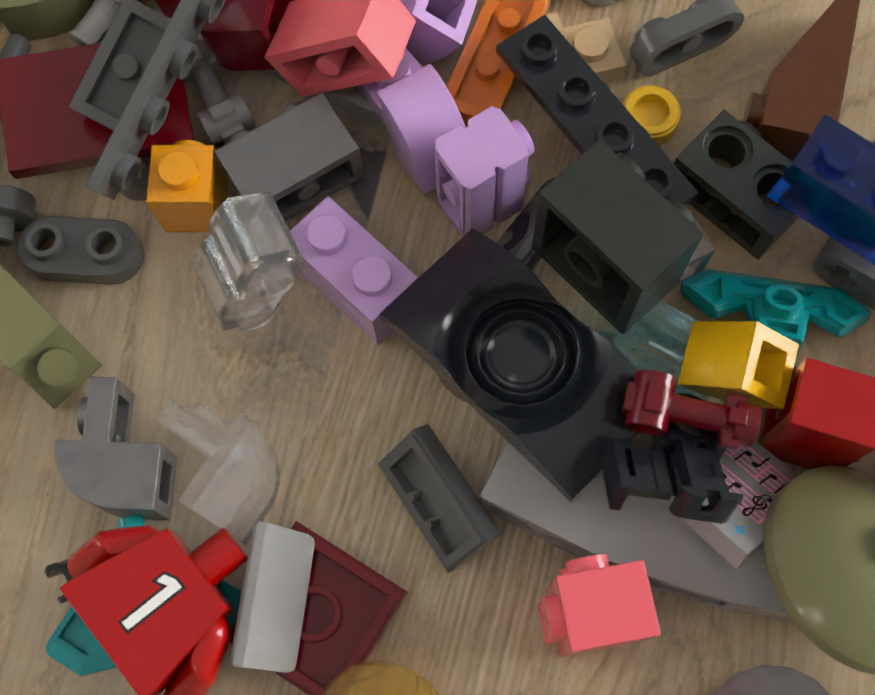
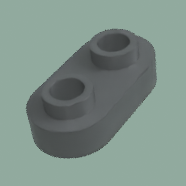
(683, 36)
(77, 249)

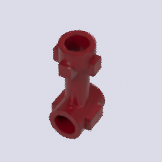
(652, 405)

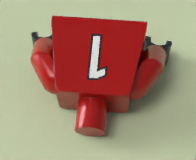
(155, 604)

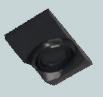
(518, 358)

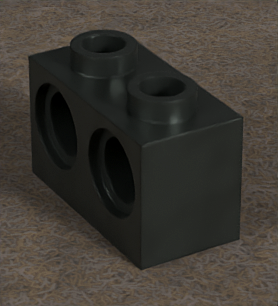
(731, 194)

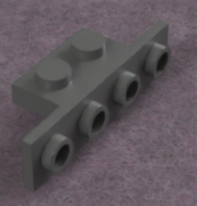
(132, 79)

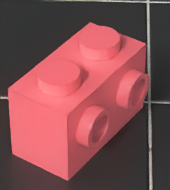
(339, 43)
(598, 606)

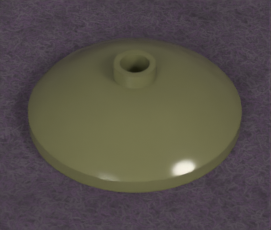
(824, 560)

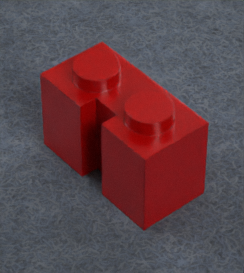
(824, 417)

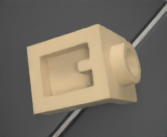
(596, 45)

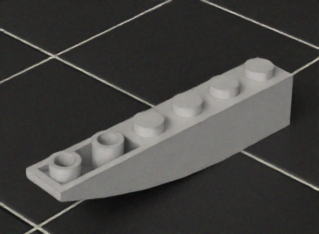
(643, 529)

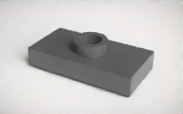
(439, 498)

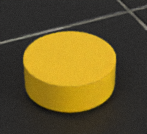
(655, 111)

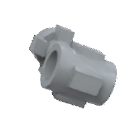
(223, 115)

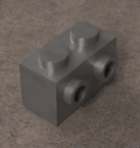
(293, 156)

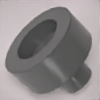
(16, 212)

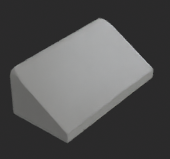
(273, 599)

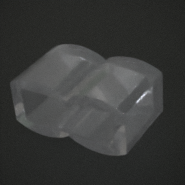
(247, 261)

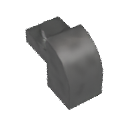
(108, 468)

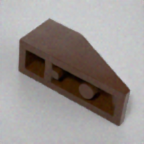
(806, 81)

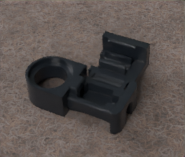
(675, 466)

